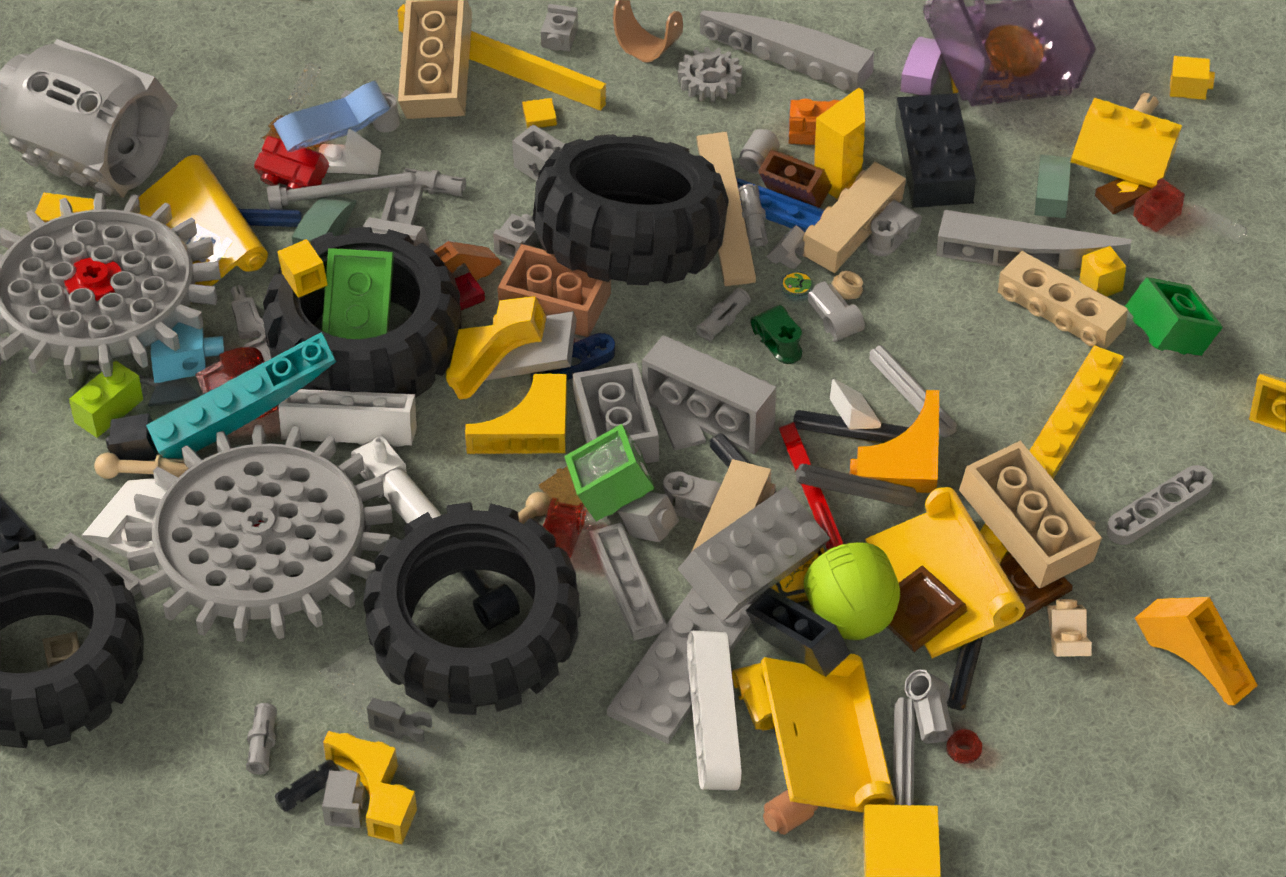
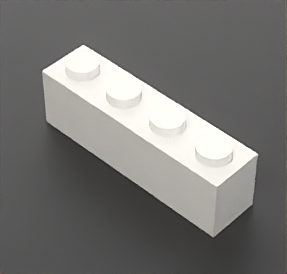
(349, 416)

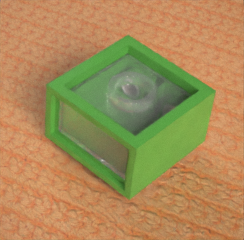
(609, 472)

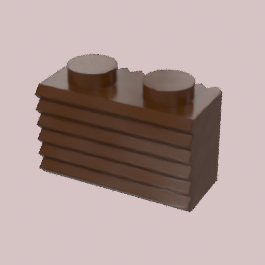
(795, 178)

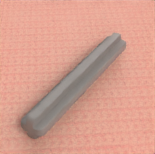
(908, 386)
(904, 751)

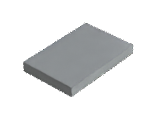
(550, 354)

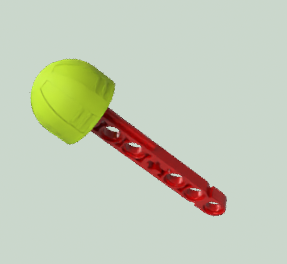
(850, 581)

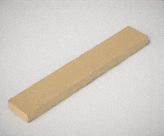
(735, 251)

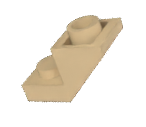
(1069, 629)

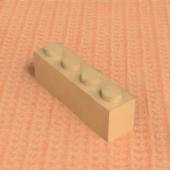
(850, 218)
(740, 492)

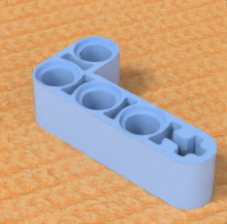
(333, 118)

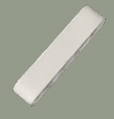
(713, 710)

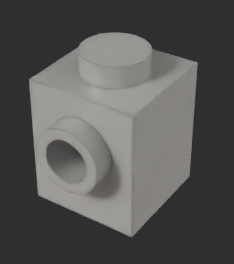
(649, 517)

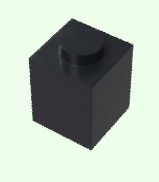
(131, 438)

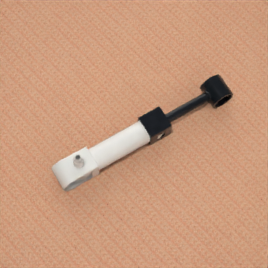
(381, 460)

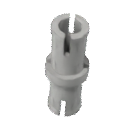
(439, 183)
(753, 215)
(735, 303)
(261, 738)

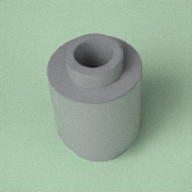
(757, 149)

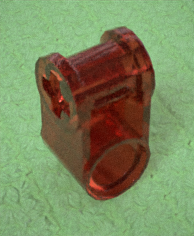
(565, 523)

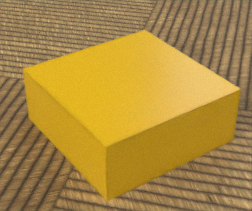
(539, 113)

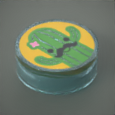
(796, 286)

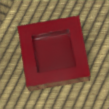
(470, 291)

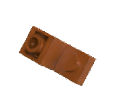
(476, 259)

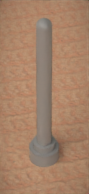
(281, 197)

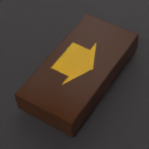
(1120, 194)

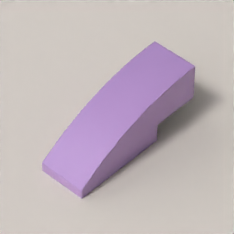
(921, 67)

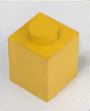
(1191, 77)
(302, 268)
(1103, 271)

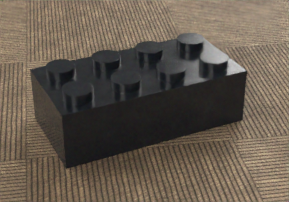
(935, 150)

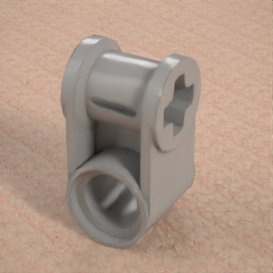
(892, 228)
(693, 498)

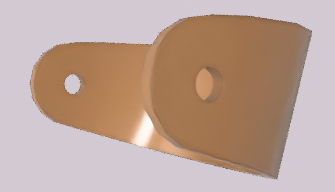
(637, 40)

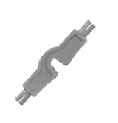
(248, 321)

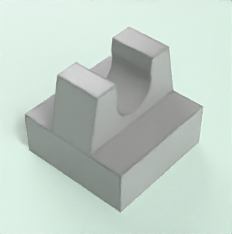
(787, 247)

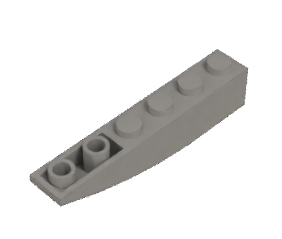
(792, 46)
(1001, 240)

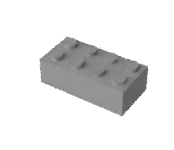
(717, 393)
(753, 553)

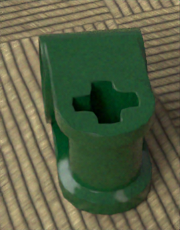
(779, 334)

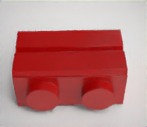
(293, 169)

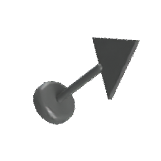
(164, 393)

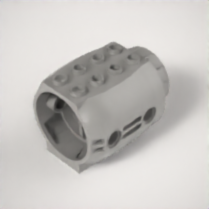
(85, 116)

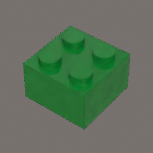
(1173, 316)

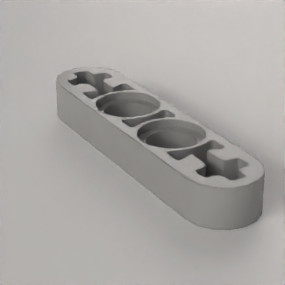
(1156, 502)

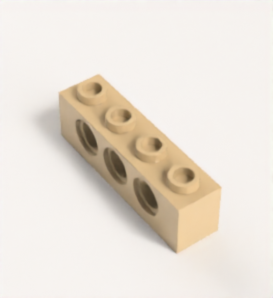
(1062, 301)

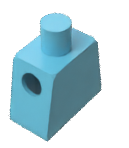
(187, 360)

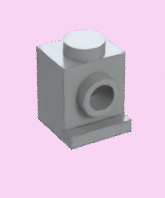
(559, 27)
(515, 231)
(343, 799)

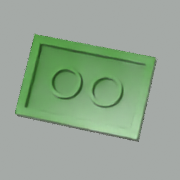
(357, 293)

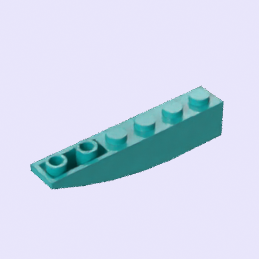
(240, 399)

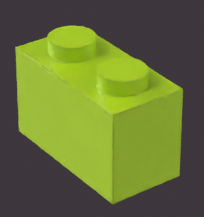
(106, 399)

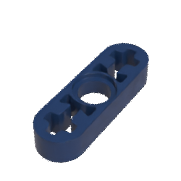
(586, 347)

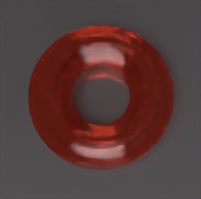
(964, 738)

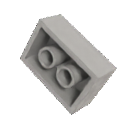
(614, 398)

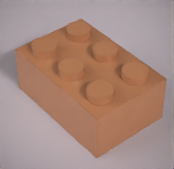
(555, 287)

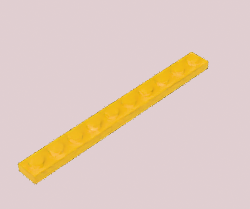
(1068, 421)

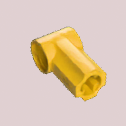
(754, 692)

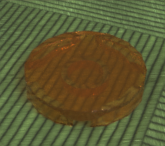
(1014, 50)

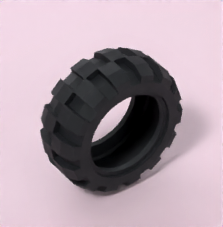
(630, 209)
(390, 363)
(459, 543)
(101, 671)

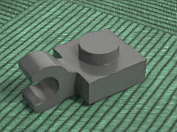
(392, 720)

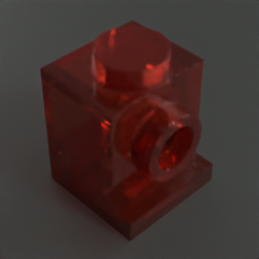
(1159, 205)

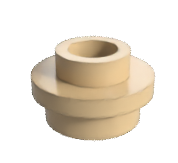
(848, 285)

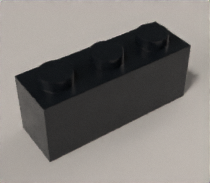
(798, 632)

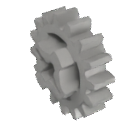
(709, 74)

